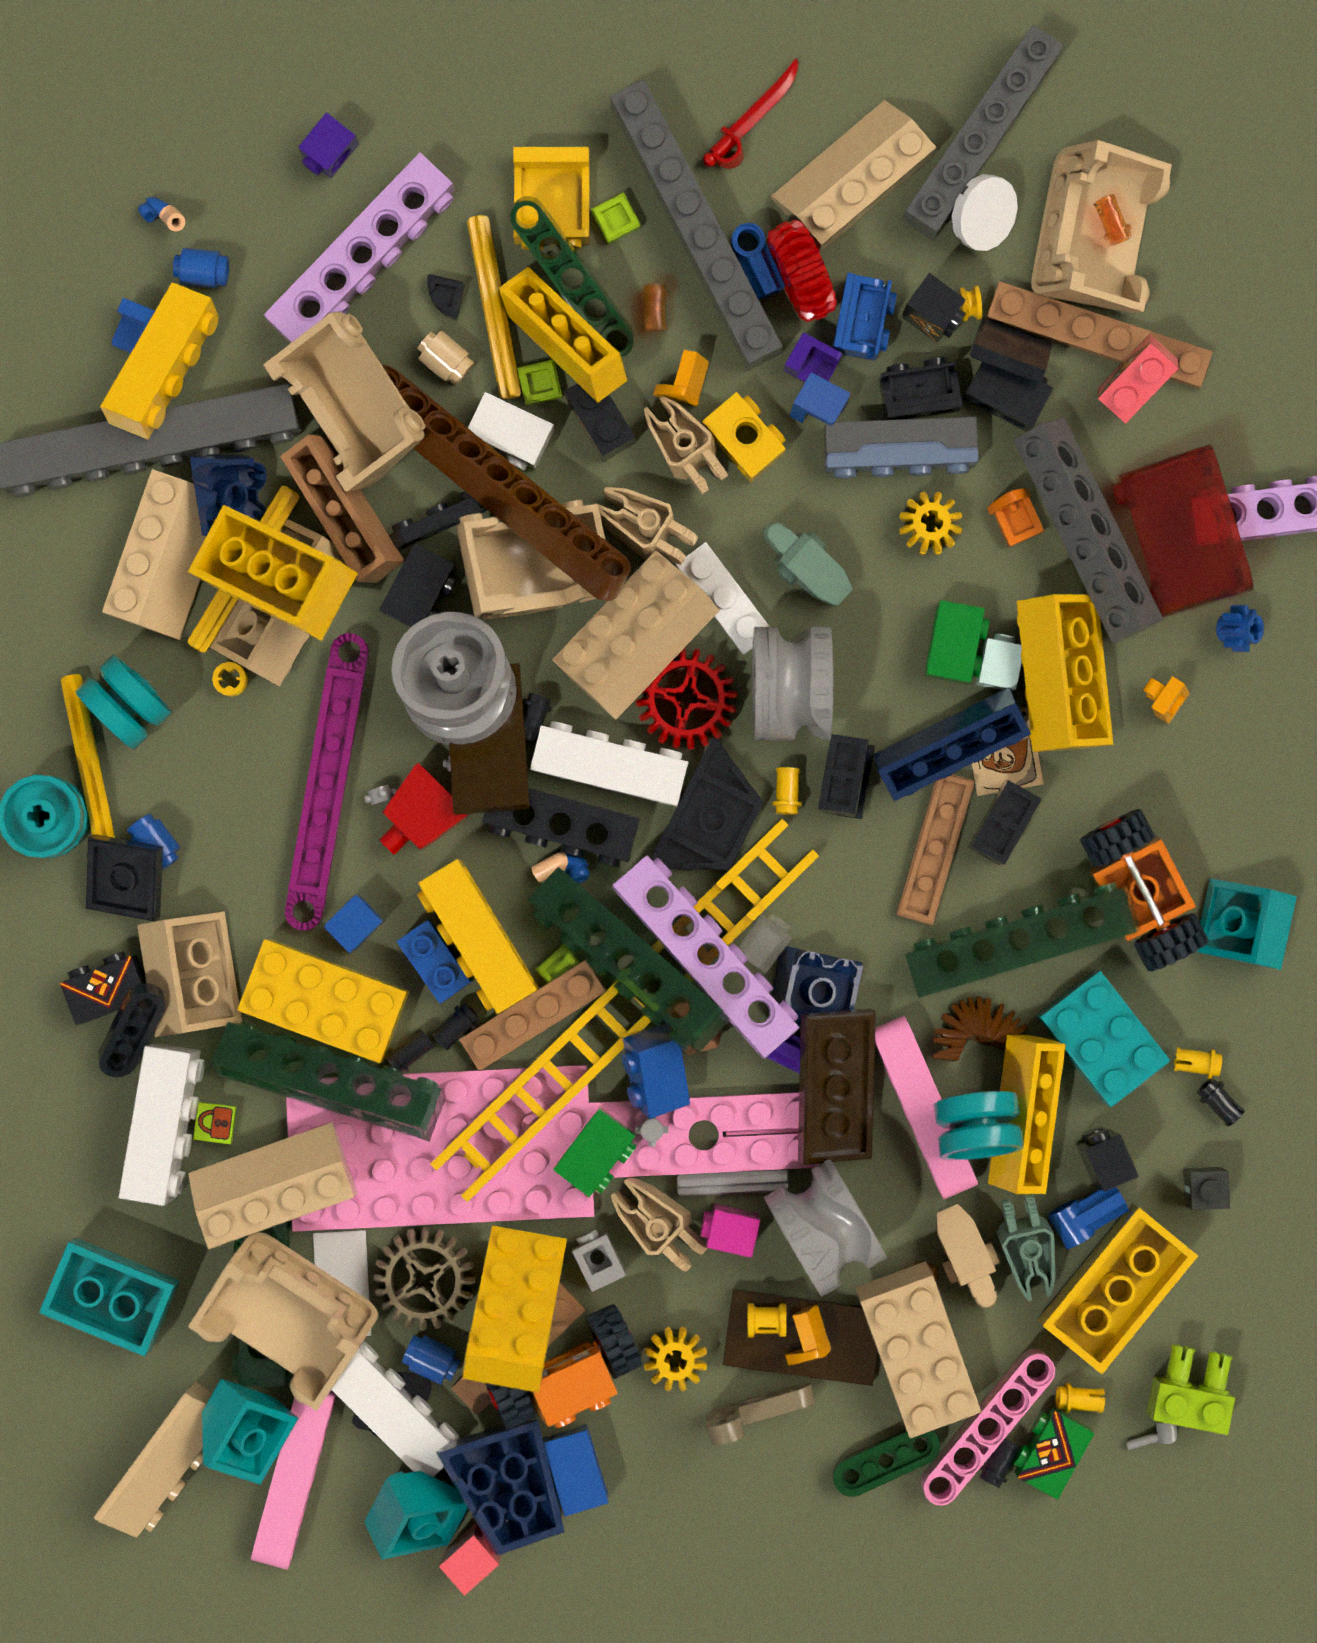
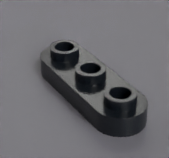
(438, 520)
(143, 1010)

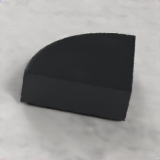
(446, 295)

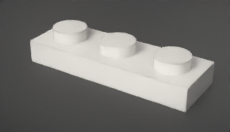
(736, 611)

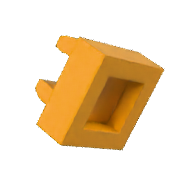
(1166, 698)

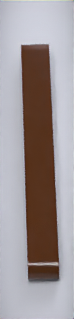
(514, 497)

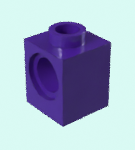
(327, 146)

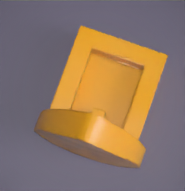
(688, 380)
(811, 1335)

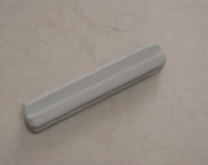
(731, 1182)

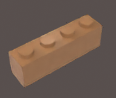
(343, 514)

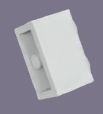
(511, 431)

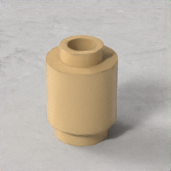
(444, 357)

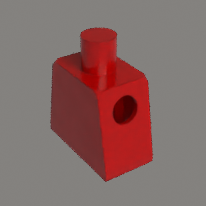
(419, 812)

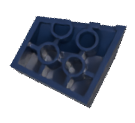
(506, 1484)

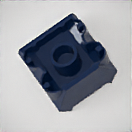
(227, 481)
(815, 982)

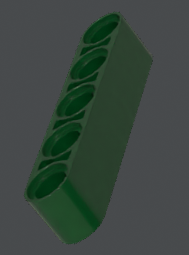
(568, 258)

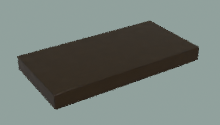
(494, 770)
(836, 1086)
(851, 1342)

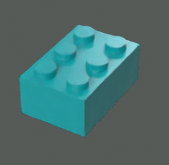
(1103, 1038)
(109, 1296)

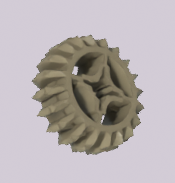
(434, 1294)

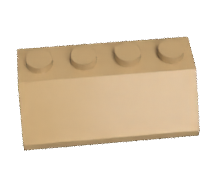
(855, 173)
(153, 574)
(261, 640)
(271, 1185)
(159, 1468)

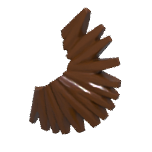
(974, 1024)

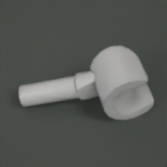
(1165, 1434)

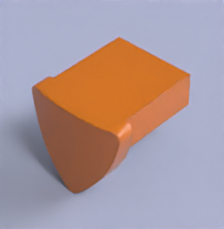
(1016, 516)

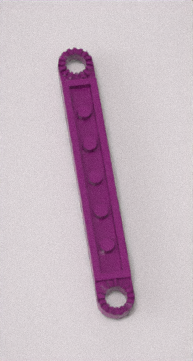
(326, 781)

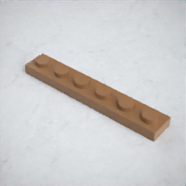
(1089, 331)

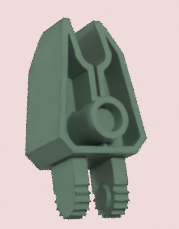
(804, 561)
(1028, 1246)

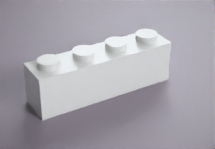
(609, 765)
(392, 1412)

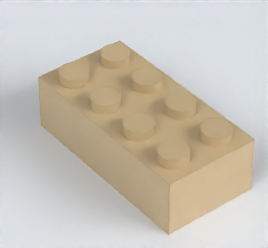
(636, 635)
(918, 1349)

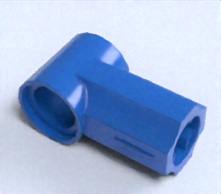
(757, 264)
(1079, 1219)

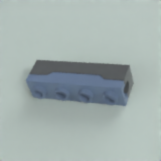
(901, 445)

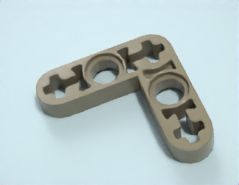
(728, 1422)

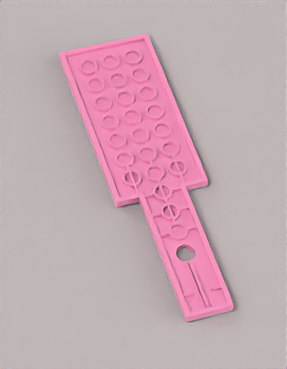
(404, 1190)

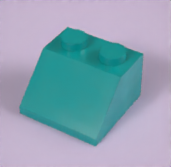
(1246, 923)
(243, 1431)
(414, 1514)

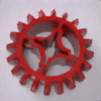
(802, 270)
(719, 705)

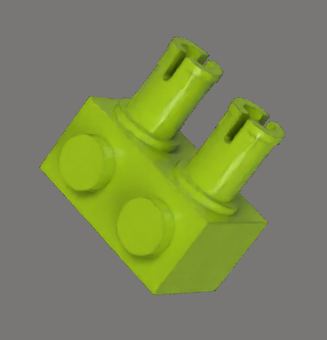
(1191, 1405)

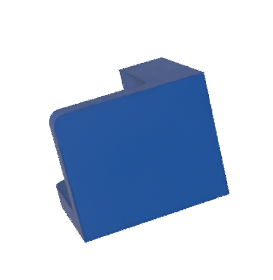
(132, 324)
(819, 400)
(354, 923)

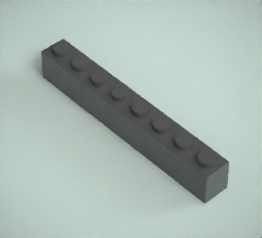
(695, 225)
(187, 430)

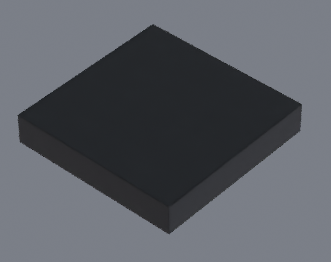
(1011, 350)
(124, 877)

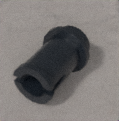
(534, 715)
(456, 1026)
(409, 1051)
(1220, 1101)
(999, 1463)

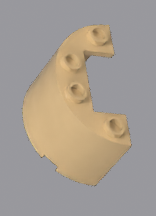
(509, 574)

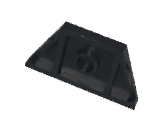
(710, 816)

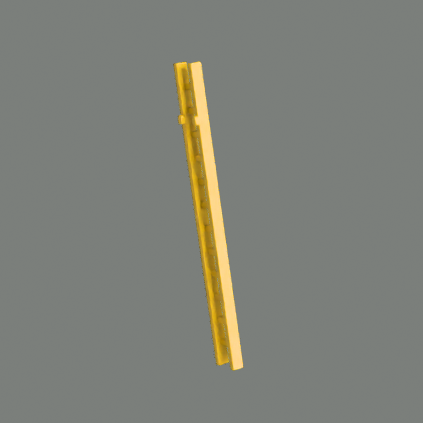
(570, 1034)

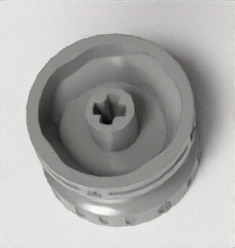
(454, 678)
(792, 684)
(825, 1228)

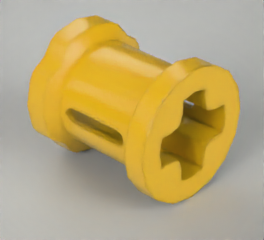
(766, 1320)

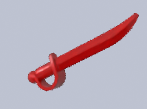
(732, 136)

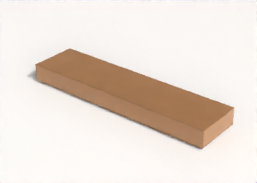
(935, 848)

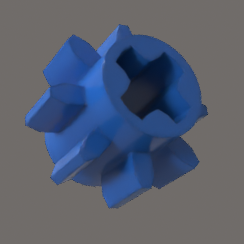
(1240, 628)

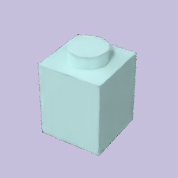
(1000, 663)

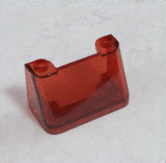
(1186, 531)

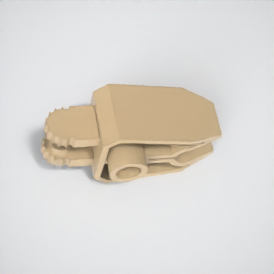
(685, 445)
(644, 524)
(657, 1222)
(967, 1255)

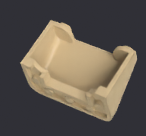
(1071, 253)
(349, 398)
(287, 1314)

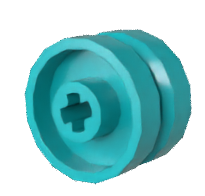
(128, 697)
(22, 811)
(978, 1125)

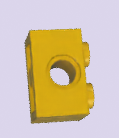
(748, 458)

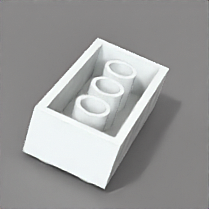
(160, 1124)

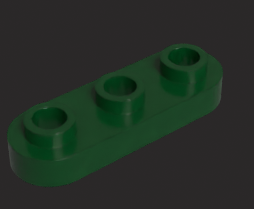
(873, 1474)

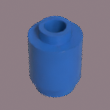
(201, 268)
(154, 832)
(431, 1359)

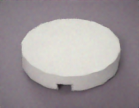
(985, 212)

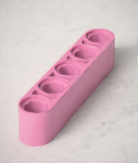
(917, 1097)
(981, 1444)
(292, 1485)

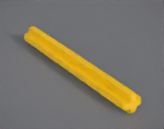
(493, 307)
(222, 603)
(87, 758)

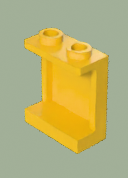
(562, 183)

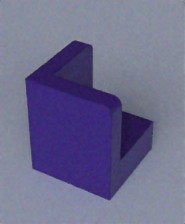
(814, 357)

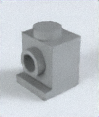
(602, 1273)

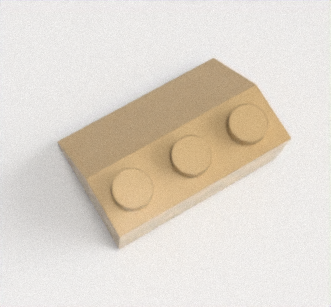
(193, 969)

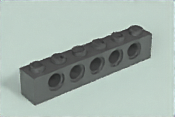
(983, 131)
(1088, 530)

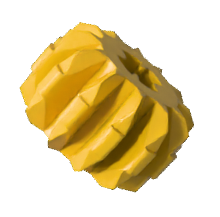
(942, 518)
(687, 1353)

